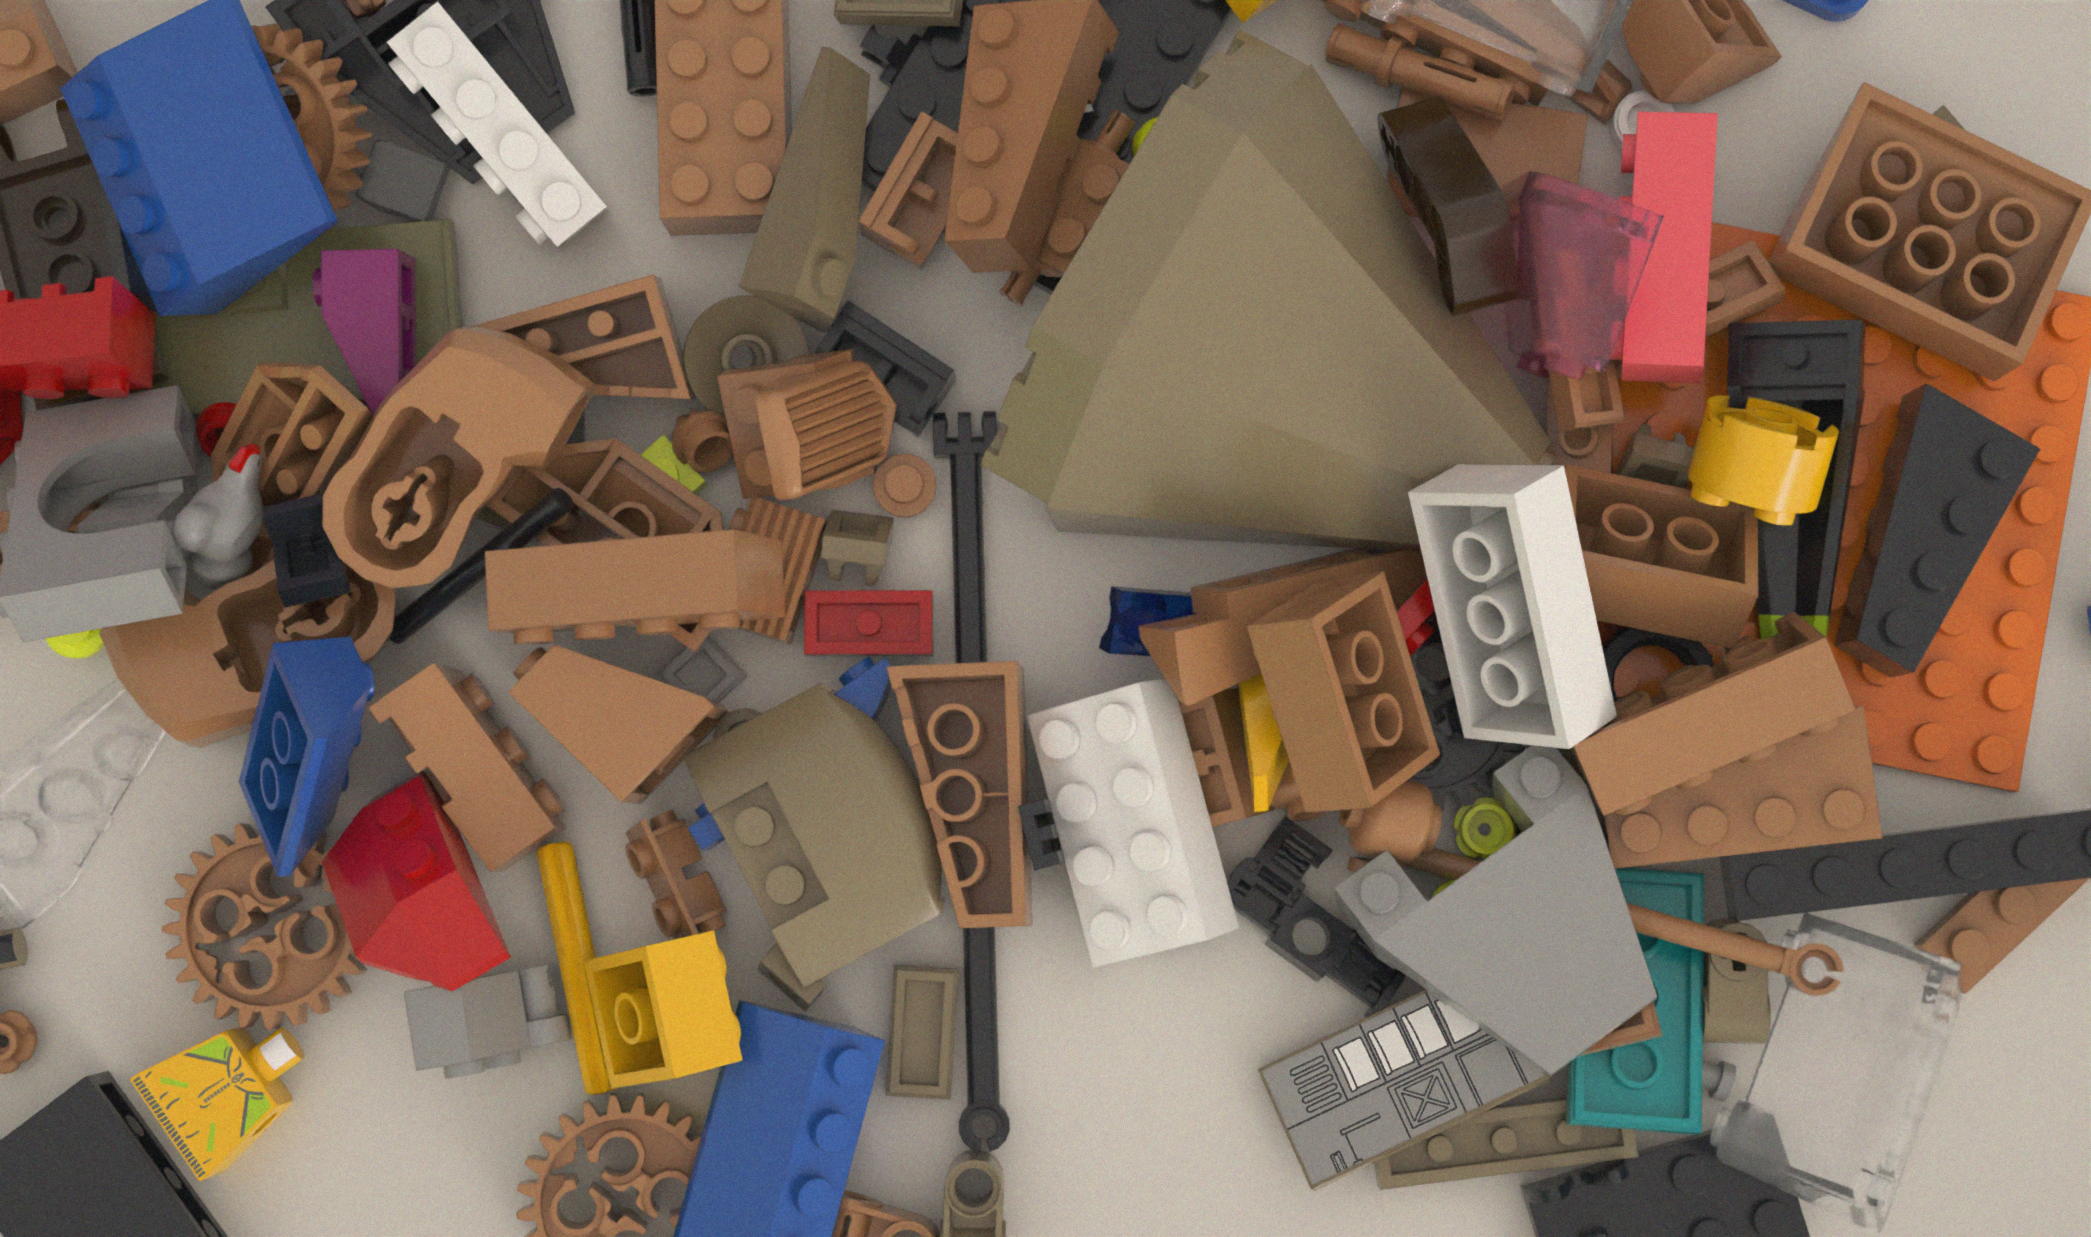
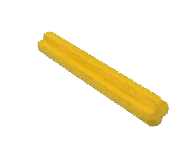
(573, 946)

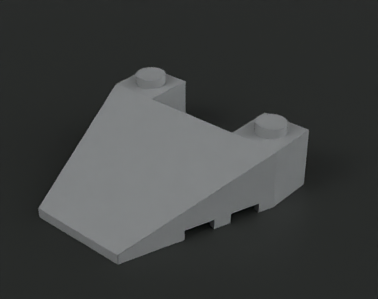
(1528, 937)

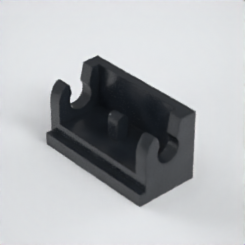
(908, 372)

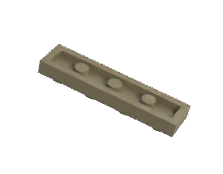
(1505, 1142)

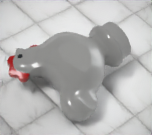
(224, 521)

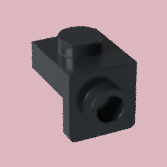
(302, 552)

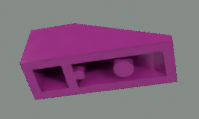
(371, 314)

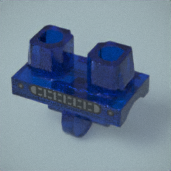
(1138, 607)

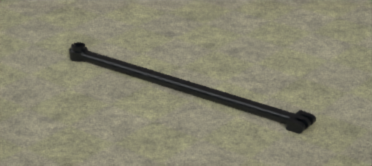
(971, 647)

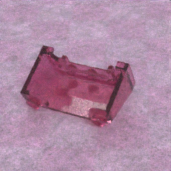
(1575, 272)

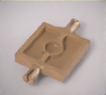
(1083, 194)

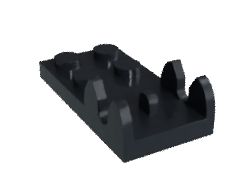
(1663, 1193)

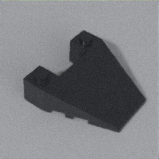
(505, 32)

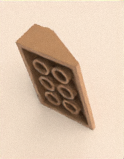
(1932, 233)

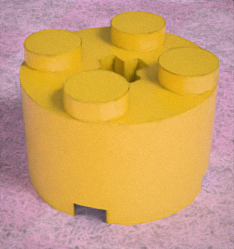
(1761, 458)

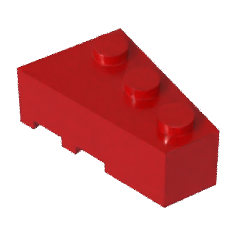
(76, 341)

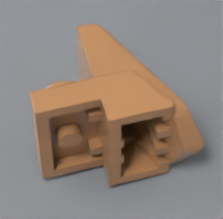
(806, 423)

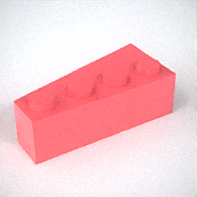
(1668, 313)

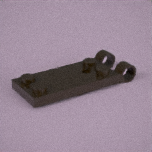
(41, 256)

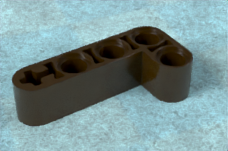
(1455, 203)

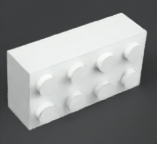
(1513, 604)
(1132, 822)

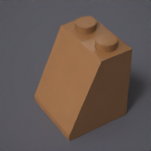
(614, 720)

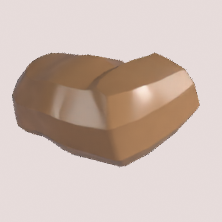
(446, 449)
(207, 666)

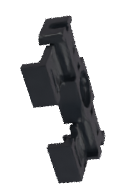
(1270, 890)

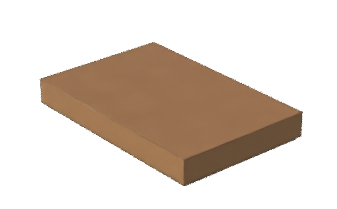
(1524, 142)

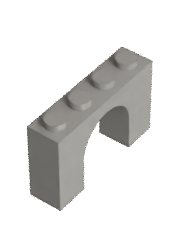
(65, 461)

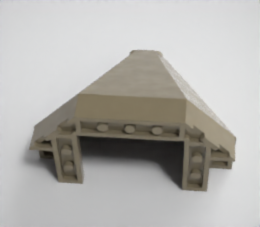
(1254, 338)

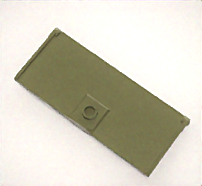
(281, 322)

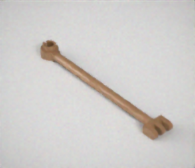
(1677, 930)

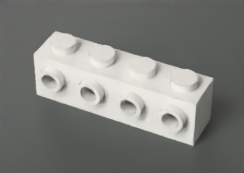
(488, 114)

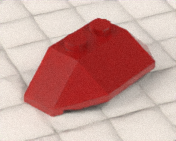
(413, 890)

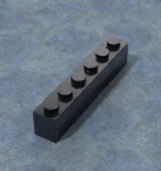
(1910, 865)

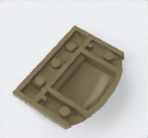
(823, 828)

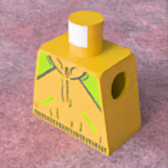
(220, 1095)

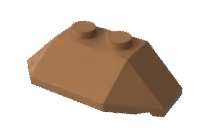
(303, 431)
(613, 499)

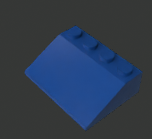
(199, 158)

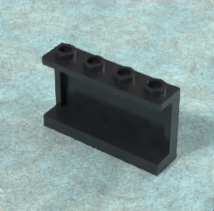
(95, 1172)

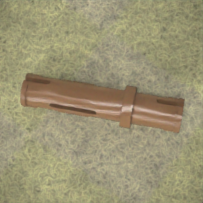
(1434, 77)

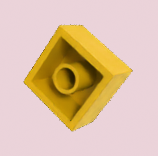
(663, 1010)

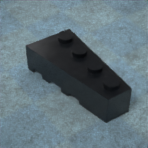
(1932, 519)

